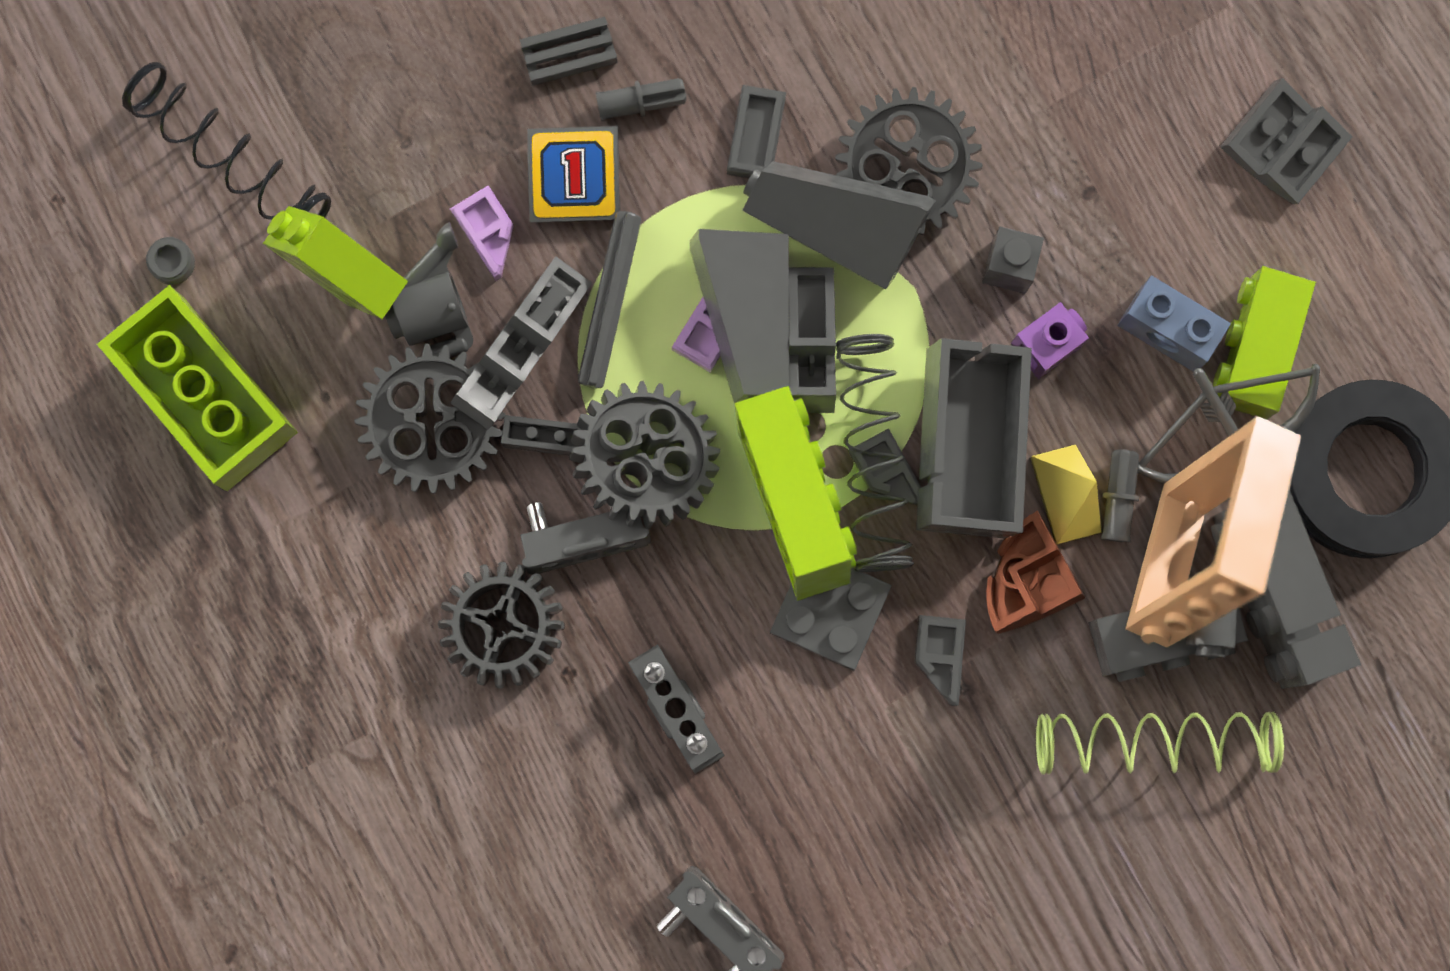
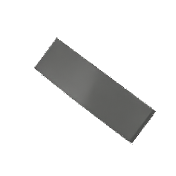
(812, 337)

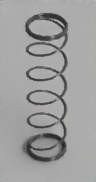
(882, 561)

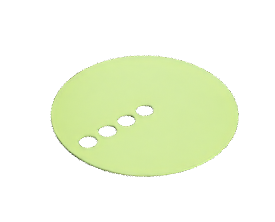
(662, 298)

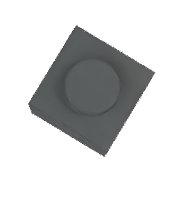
(1013, 260)

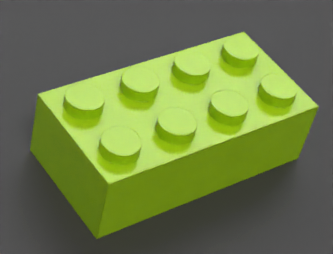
(197, 388)
(794, 492)

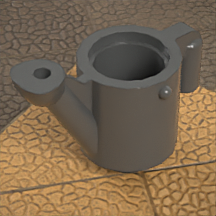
(431, 302)

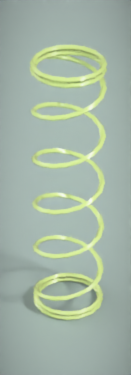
(1045, 741)

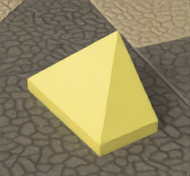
(1068, 494)

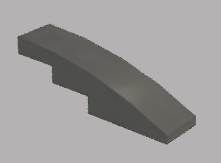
(521, 343)

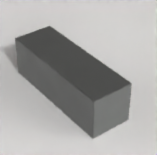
(538, 435)

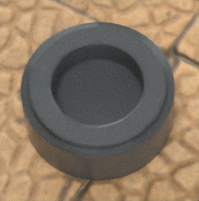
(170, 260)

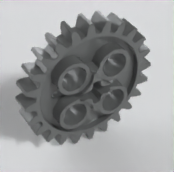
(933, 127)
(388, 421)
(659, 490)

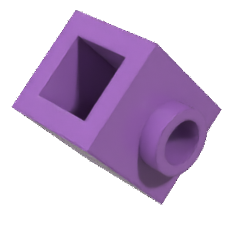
(1052, 338)

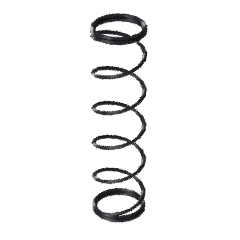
(126, 103)

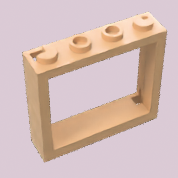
(1256, 473)

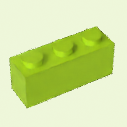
(1265, 338)

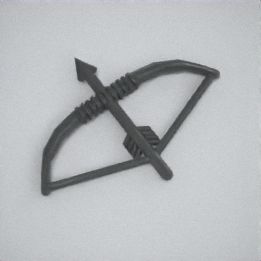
(1221, 408)

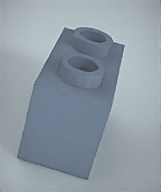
(1174, 324)

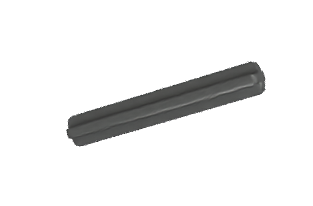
(609, 299)

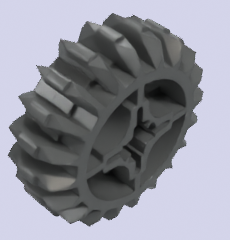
(494, 646)

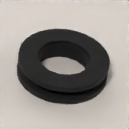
(1418, 425)

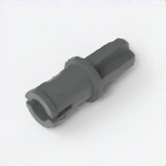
(640, 98)
(1120, 496)

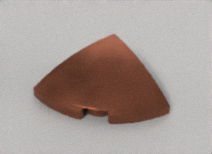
(1030, 579)

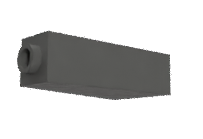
(842, 218)
(748, 305)

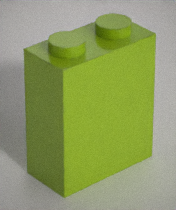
(334, 261)

